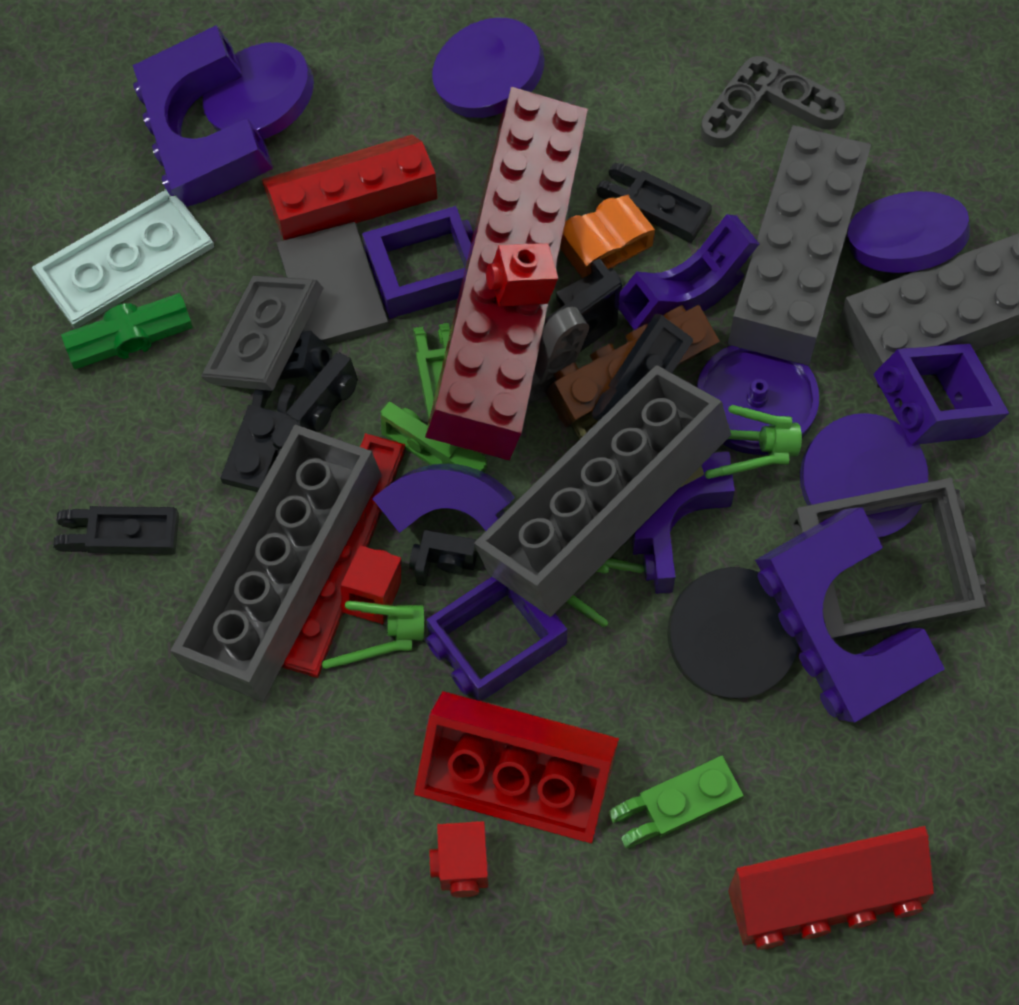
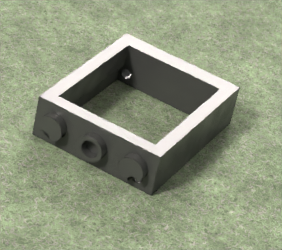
(957, 545)

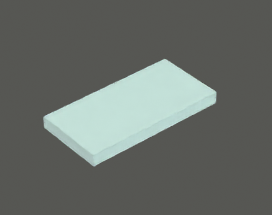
(122, 258)

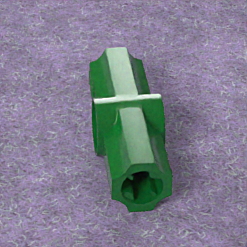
(126, 330)

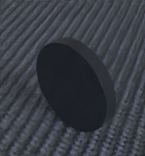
(729, 635)

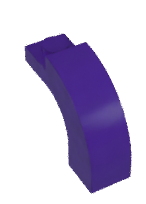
(697, 281)
(443, 487)
(654, 535)

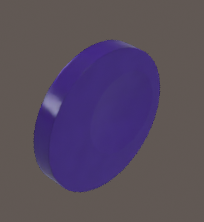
(483, 63)
(270, 93)
(909, 231)
(762, 385)
(860, 458)

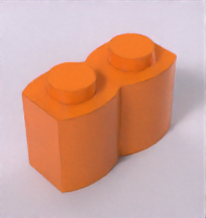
(610, 233)

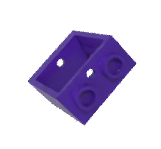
(408, 232)
(962, 377)
(549, 629)

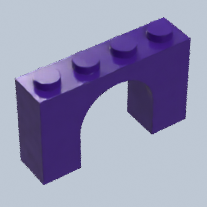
(167, 88)
(798, 580)

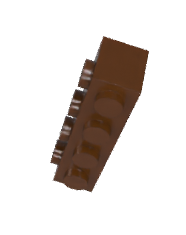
(580, 388)

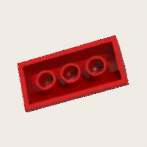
(352, 187)
(515, 766)
(832, 888)

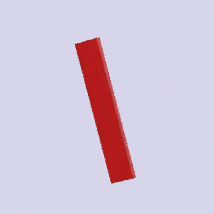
(322, 623)

